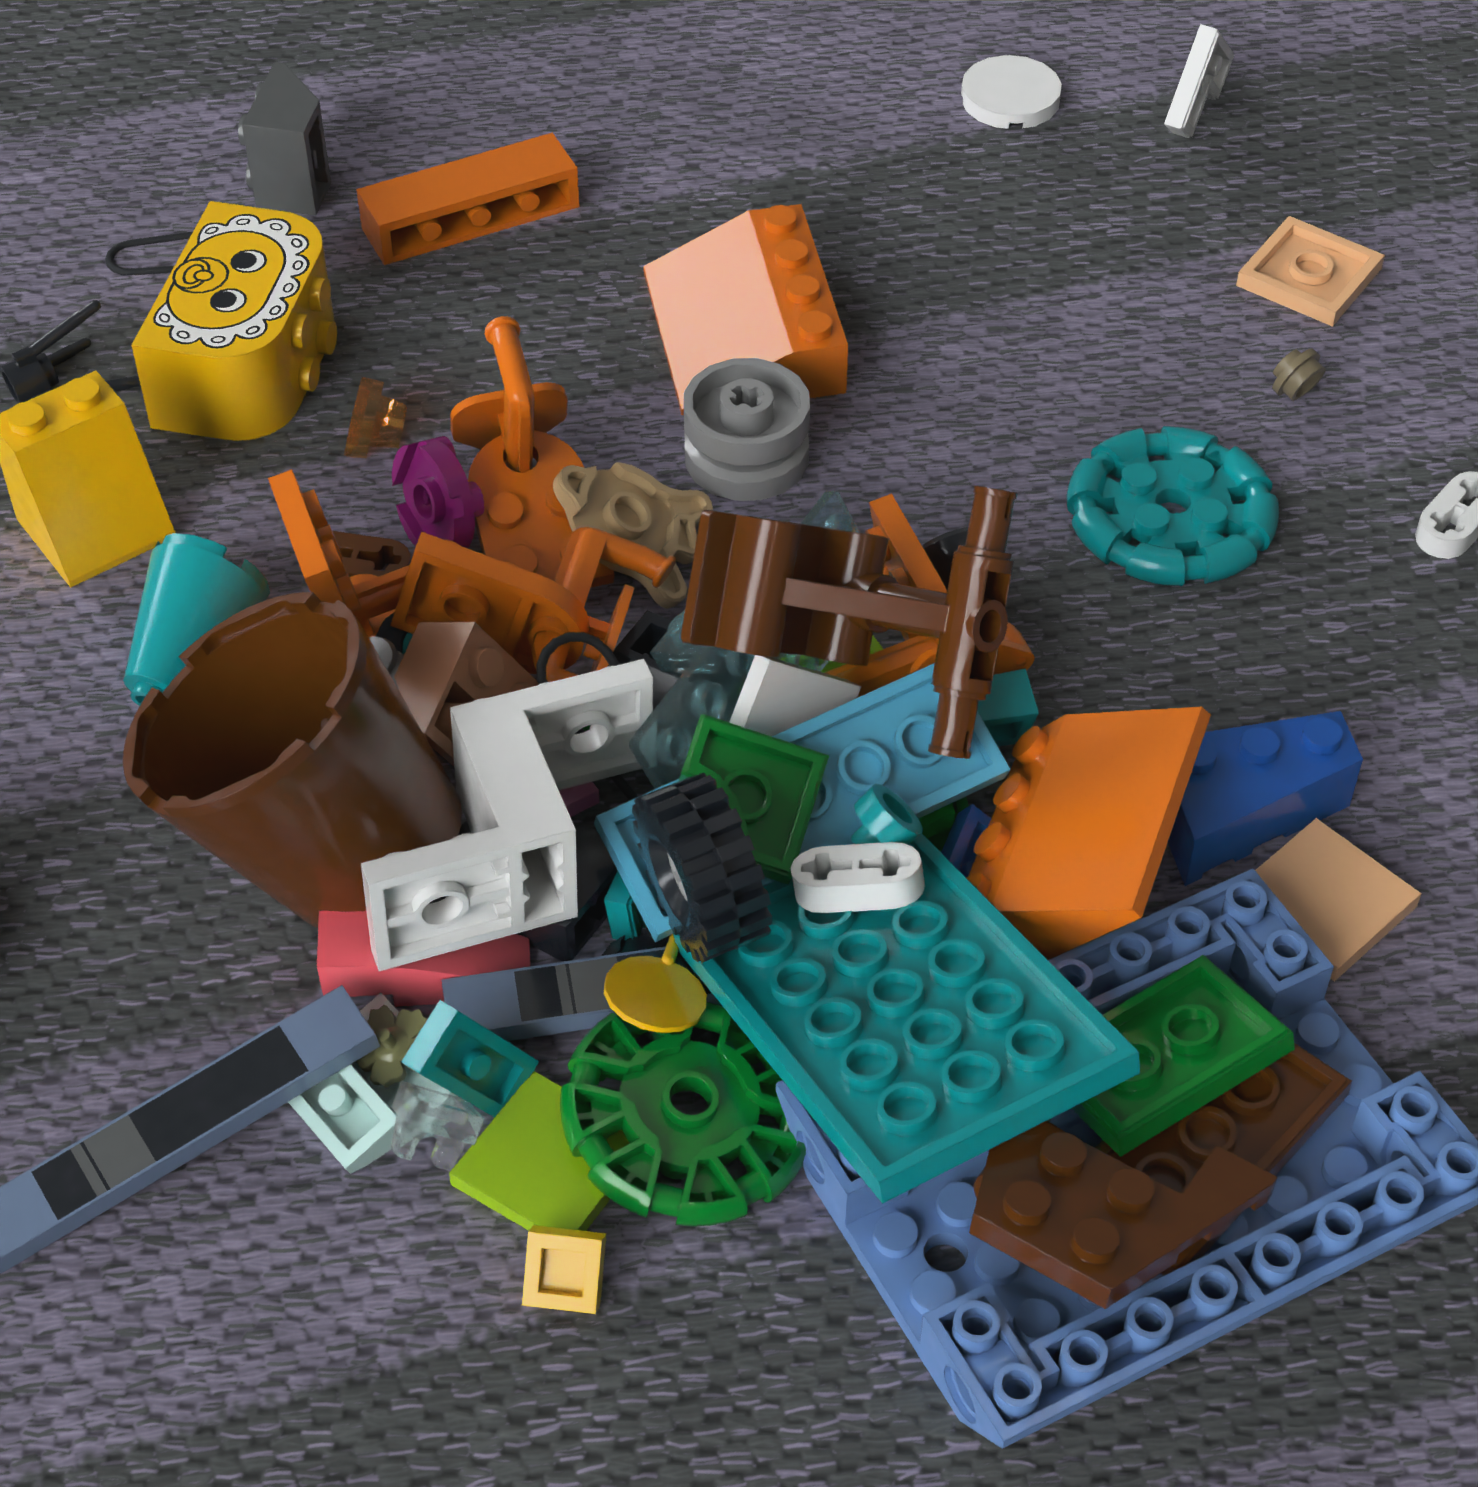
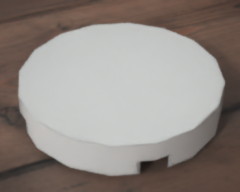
(1011, 91)

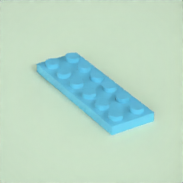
(868, 743)

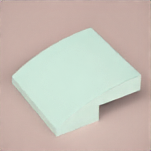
(352, 1112)

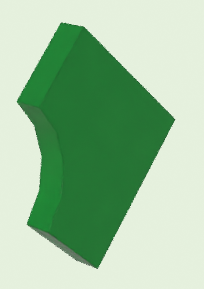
(766, 782)

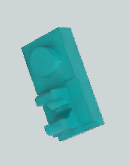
(468, 1059)

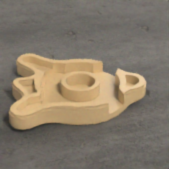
(639, 510)

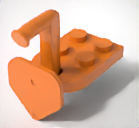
(510, 426)
(321, 562)
(912, 567)
(520, 606)

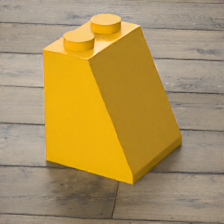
(81, 478)

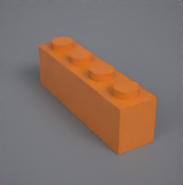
(468, 198)

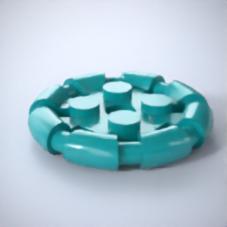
(1182, 479)

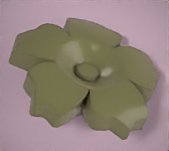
(395, 1039)

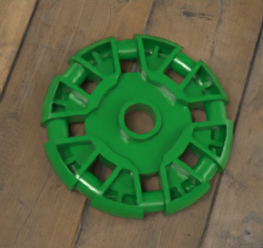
(669, 1139)

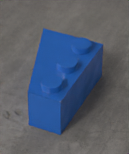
(1262, 785)

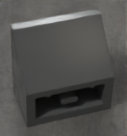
(285, 145)

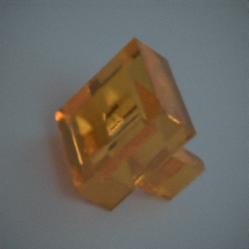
(374, 420)

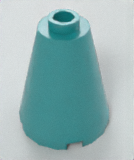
(182, 598)

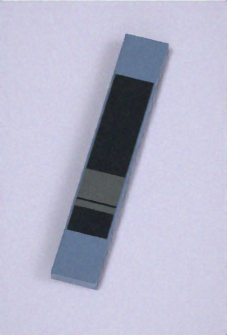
(542, 997)
(180, 1124)

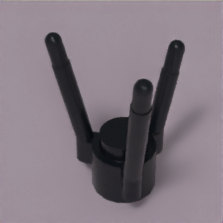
(34, 371)

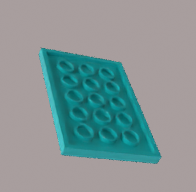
(916, 1026)

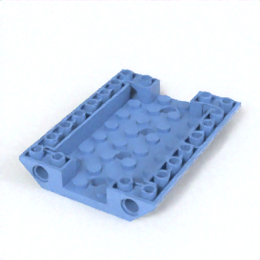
(1027, 1350)

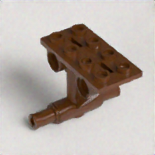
(824, 593)

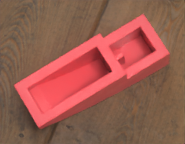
(347, 960)

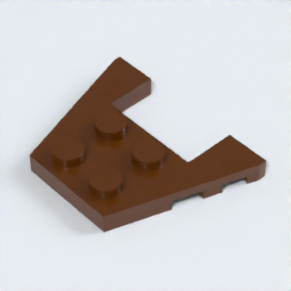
(1098, 1219)

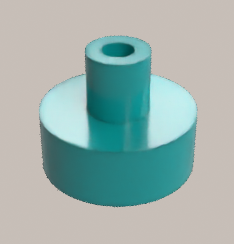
(885, 818)

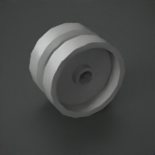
(746, 429)

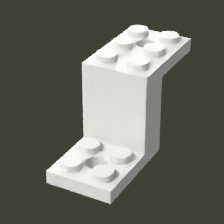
(522, 847)

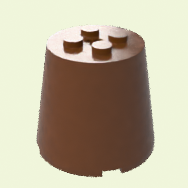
(291, 755)

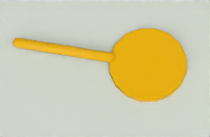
(655, 992)

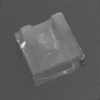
(433, 1114)

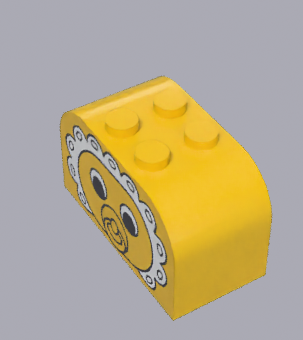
(237, 326)

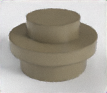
(1298, 373)

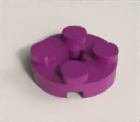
(436, 492)

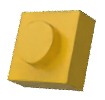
(564, 1269)

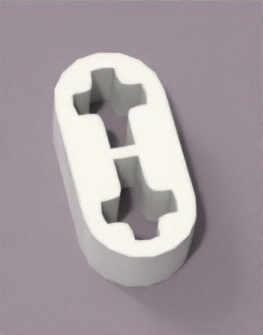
(1446, 509)
(857, 877)

